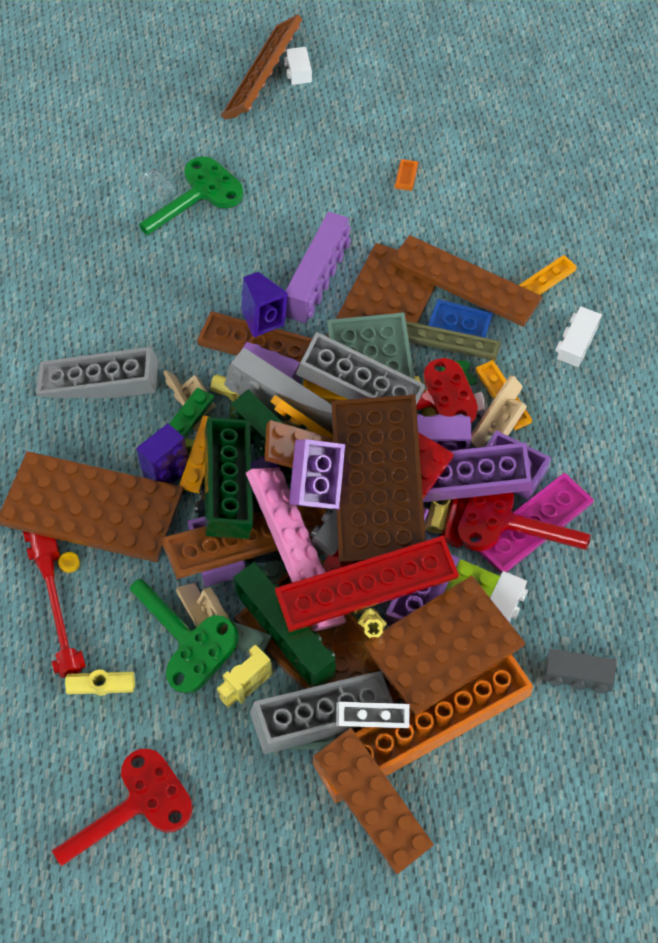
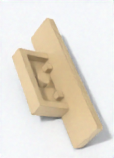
(184, 391)
(501, 414)
(201, 604)

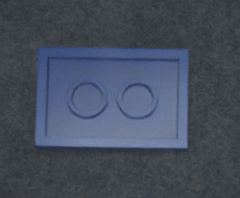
(460, 318)

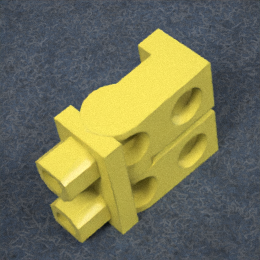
(245, 677)

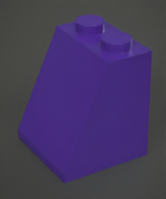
(263, 304)

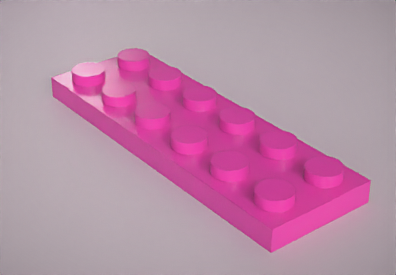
(554, 504)

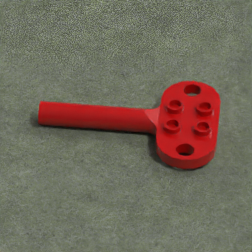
(447, 390)
(492, 515)
(152, 793)

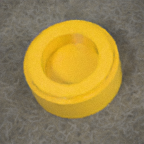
(69, 562)

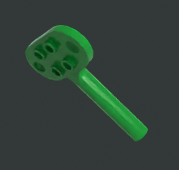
(208, 183)
(199, 650)

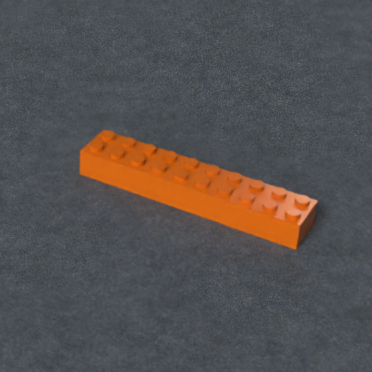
(447, 719)

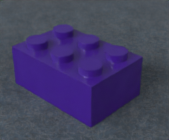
(163, 455)

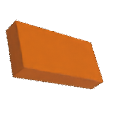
(406, 175)

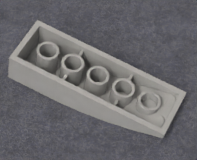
(352, 373)
(100, 375)
(265, 381)
(311, 712)

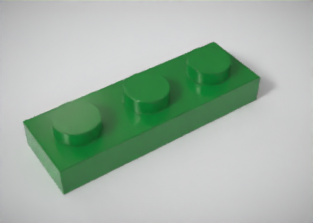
(192, 411)

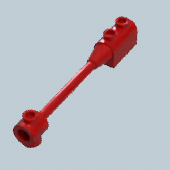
(45, 551)

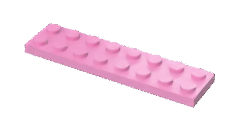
(288, 530)

